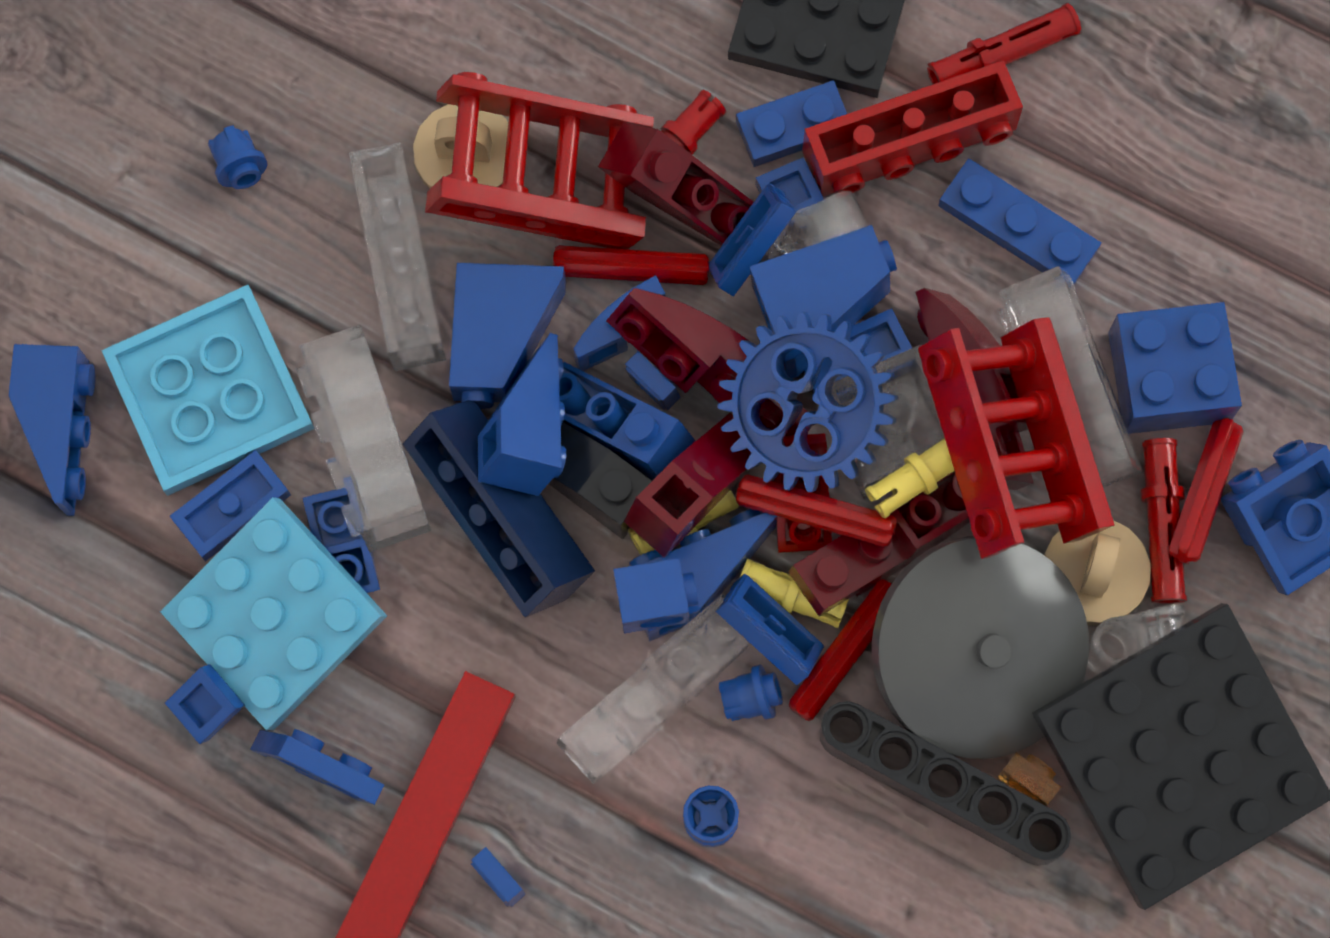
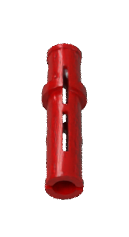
(1009, 45)
(1163, 512)

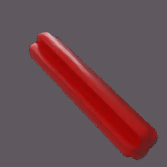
(632, 264)
(1206, 491)
(816, 510)
(839, 656)

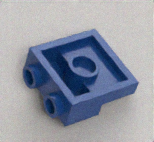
(1286, 513)

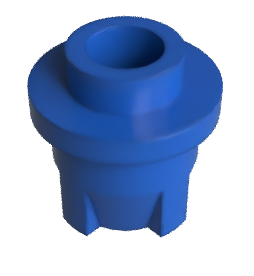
(237, 158)
(751, 695)

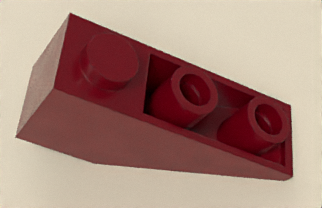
(674, 181)
(688, 489)

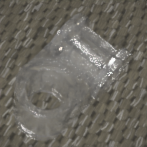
(820, 222)
(1134, 632)

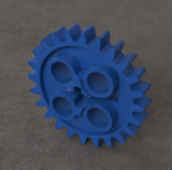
(764, 377)

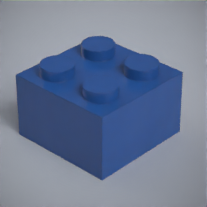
(1174, 367)

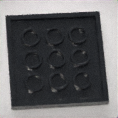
(1182, 755)

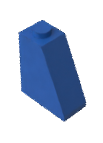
(830, 277)
(498, 325)

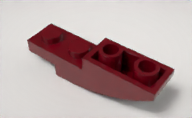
(943, 312)
(687, 346)
(855, 566)

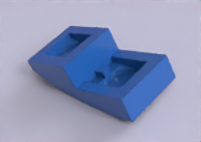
(600, 339)

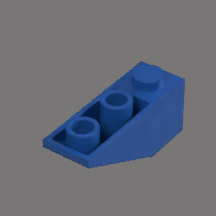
(50, 400)
(621, 422)
(523, 435)
(714, 558)

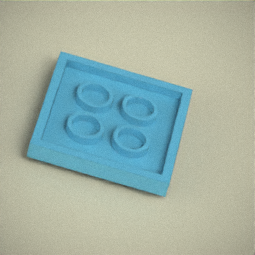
(207, 390)
(273, 613)

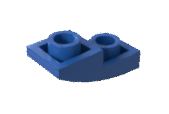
(330, 528)

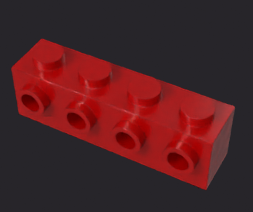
(913, 129)

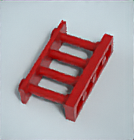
(510, 203)
(1053, 424)

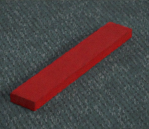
(428, 810)

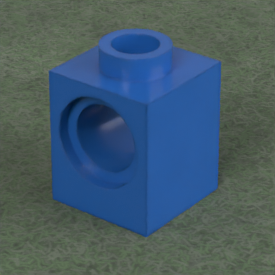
(654, 595)

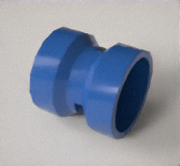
(714, 808)

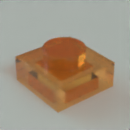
(1031, 778)

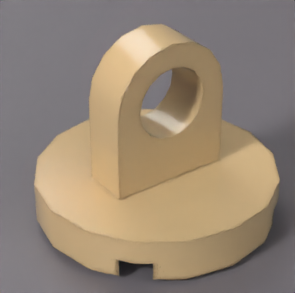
(435, 146)
(1105, 570)

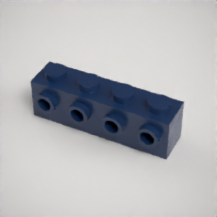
(508, 527)

